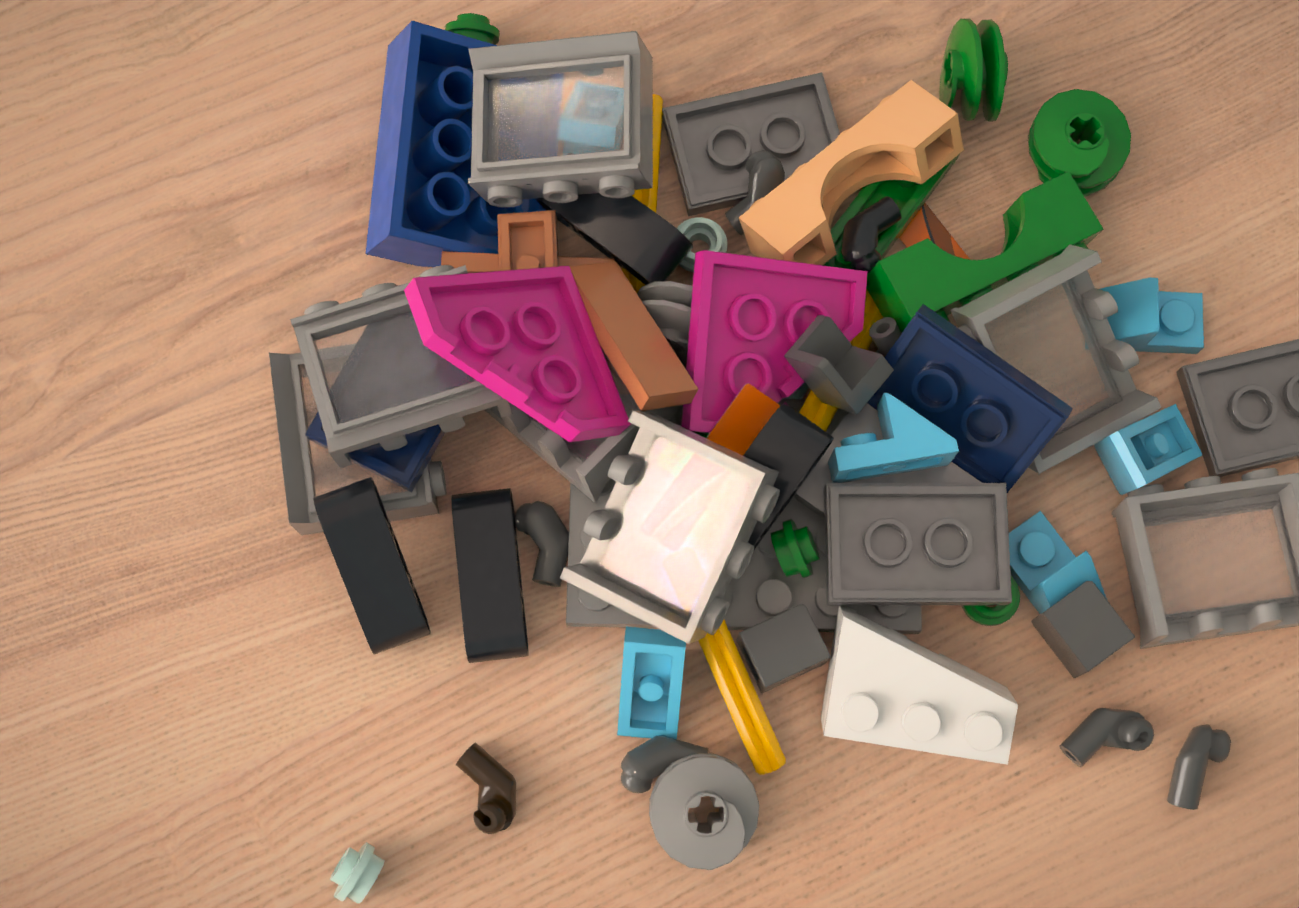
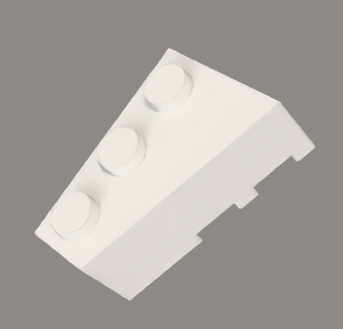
(911, 697)

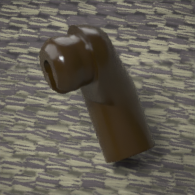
(495, 791)

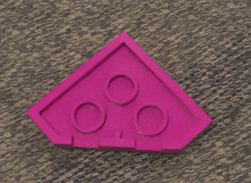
(748, 319)
(524, 341)

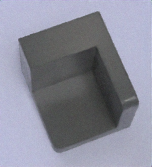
(835, 368)
(1083, 629)
(783, 647)

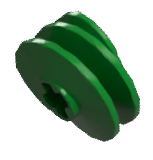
(974, 64)
(1082, 117)

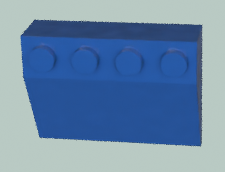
(425, 154)

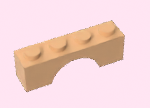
(901, 139)

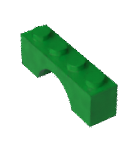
(1035, 231)

